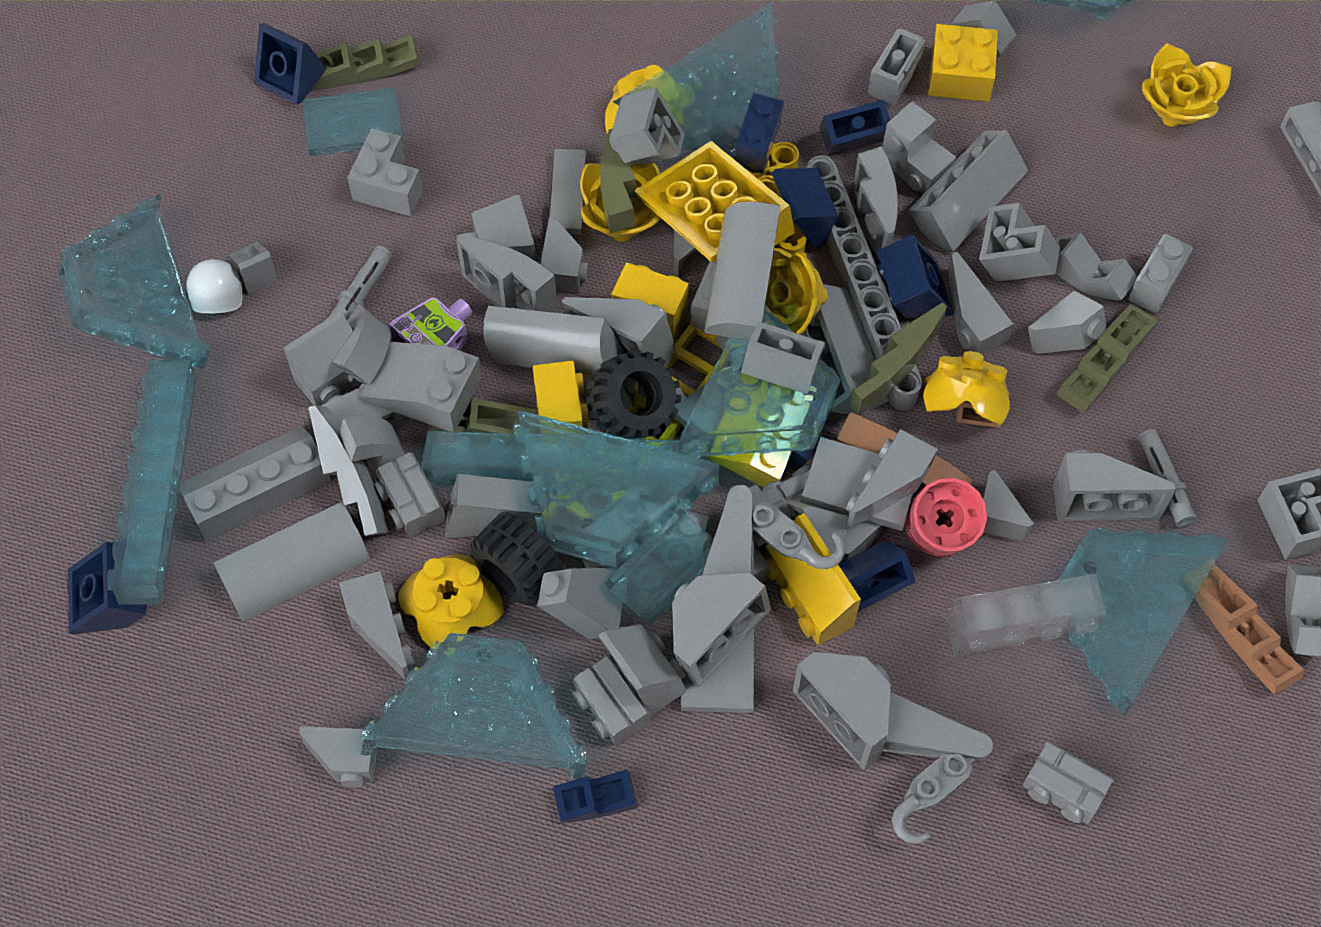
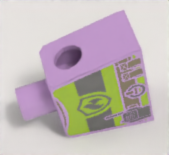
(433, 324)

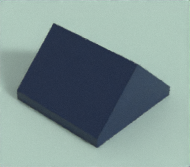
(285, 64)
(808, 201)

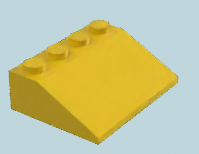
(700, 189)

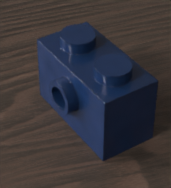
(878, 572)

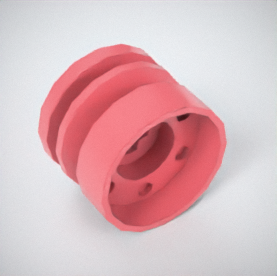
(964, 511)

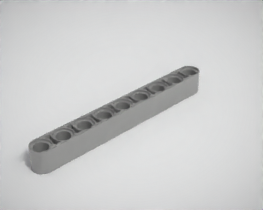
(868, 292)

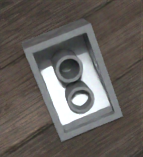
(632, 321)
(425, 383)
(1108, 489)

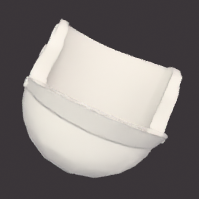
(214, 287)

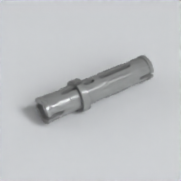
(378, 261)
(1162, 467)

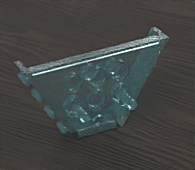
(717, 80)
(132, 287)
(755, 415)
(604, 480)
(1145, 592)
(479, 703)

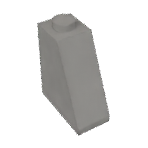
(481, 499)
(581, 600)

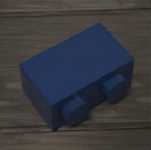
(854, 127)
(758, 132)

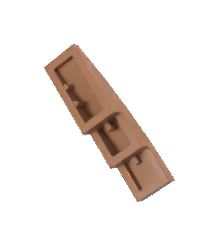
(872, 436)
(1247, 633)

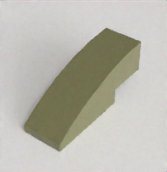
(616, 188)
(488, 417)

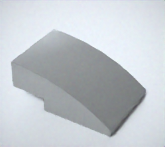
(876, 199)
(506, 275)

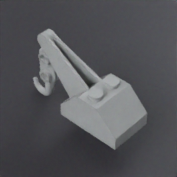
(727, 599)
(867, 718)

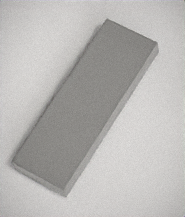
(566, 190)

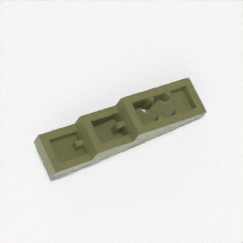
(366, 61)
(902, 354)
(1107, 358)

